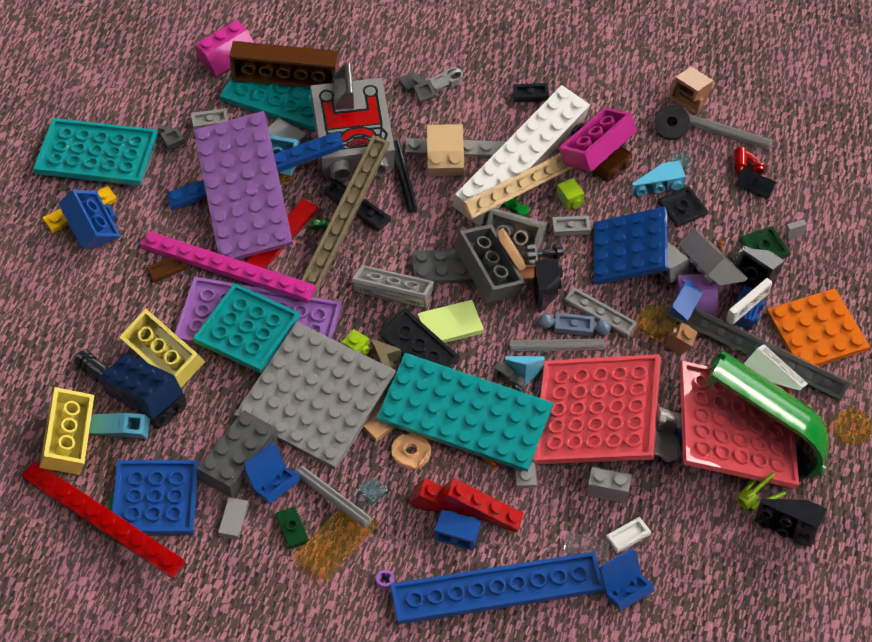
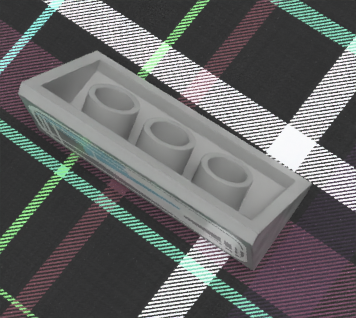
(392, 286)

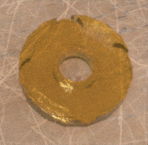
(651, 329)
(850, 435)

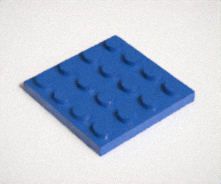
(630, 246)
(157, 495)

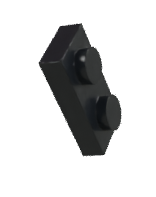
(530, 92)

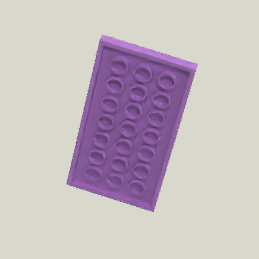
(243, 186)
(207, 293)

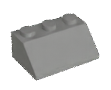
(519, 228)

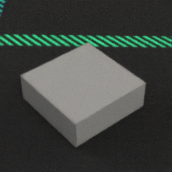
(795, 229)

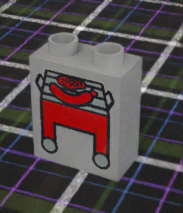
(354, 125)

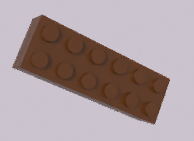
(282, 64)

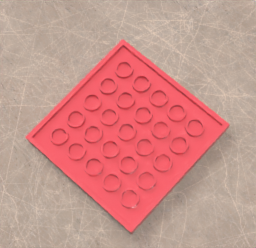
(600, 409)
(731, 434)

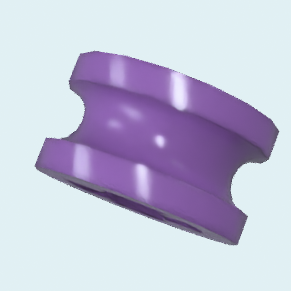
(384, 573)

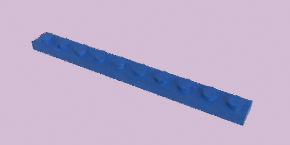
(284, 160)

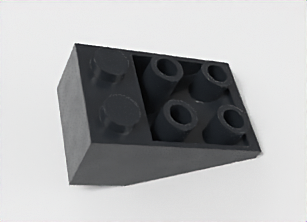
(791, 518)

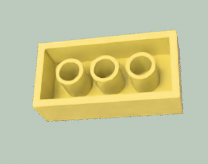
(161, 347)
(67, 431)

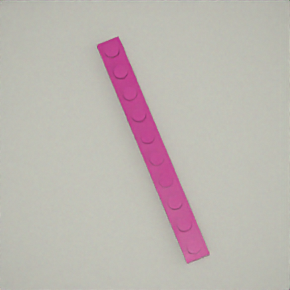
(229, 267)

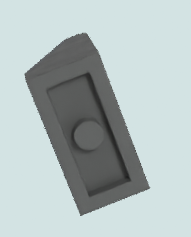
(344, 87)

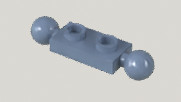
(574, 324)

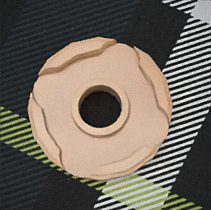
(407, 460)

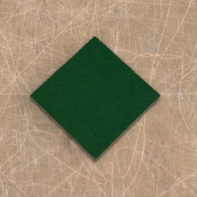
(766, 240)

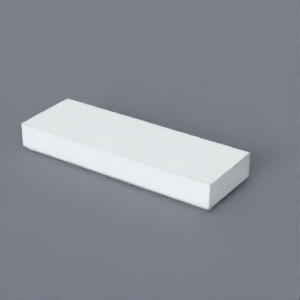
(749, 301)

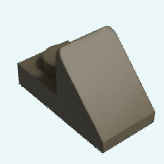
(386, 353)

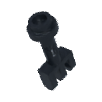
(556, 251)

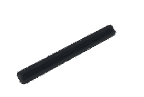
(404, 178)

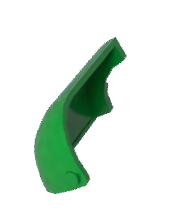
(773, 402)

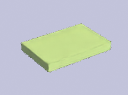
(453, 321)

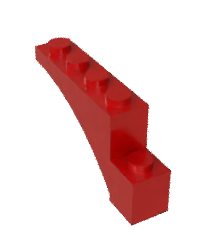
(465, 501)

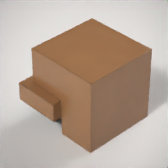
(691, 89)

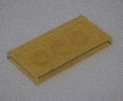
(333, 544)

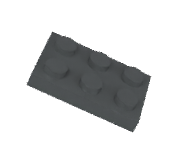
(440, 266)

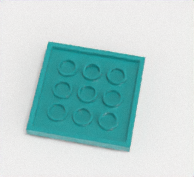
(247, 327)

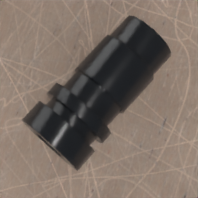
(88, 363)

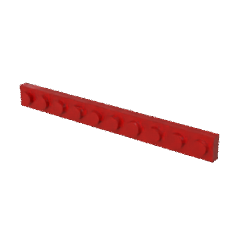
(104, 520)

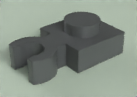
(423, 89)
(170, 136)
(507, 375)

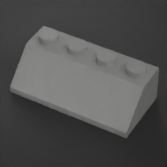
(710, 259)

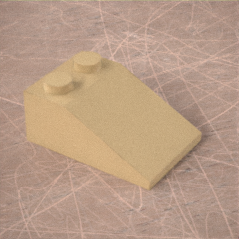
(445, 150)

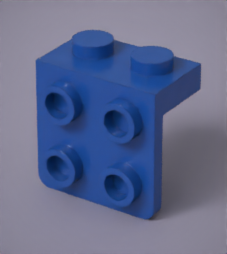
(269, 474)
(624, 580)

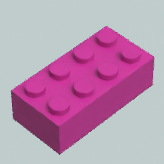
(597, 139)

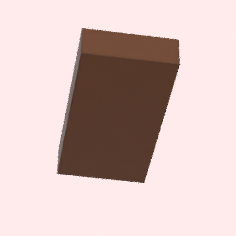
(165, 268)

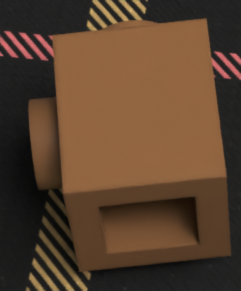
(680, 338)

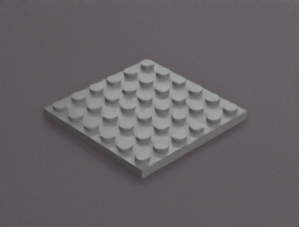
(318, 394)

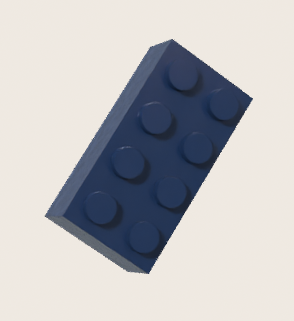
(140, 385)

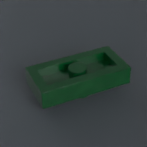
(292, 527)

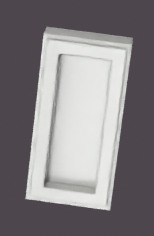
(628, 535)

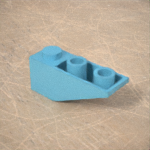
(662, 178)
(120, 425)

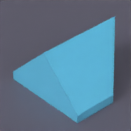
(526, 366)

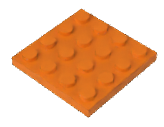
(818, 328)

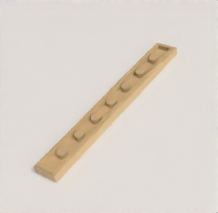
(514, 186)

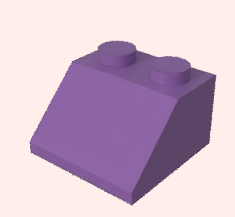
(709, 299)

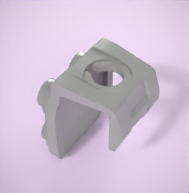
(666, 440)

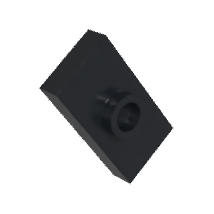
(756, 183)

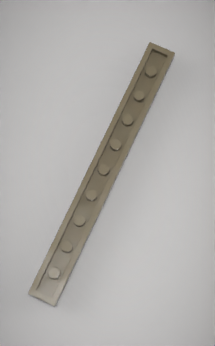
(345, 212)

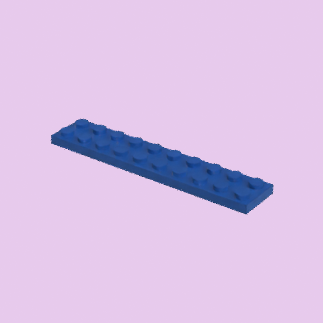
(496, 588)

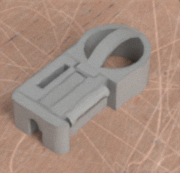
(443, 79)

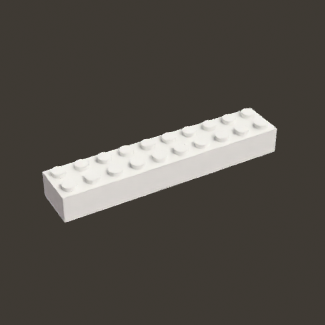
(527, 146)

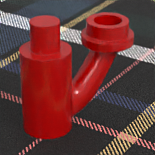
(740, 161)

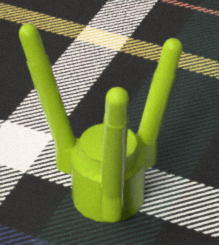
(748, 498)

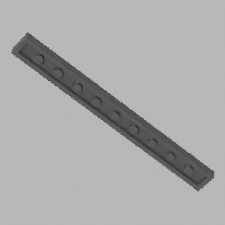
(749, 343)

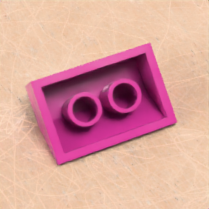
(216, 48)

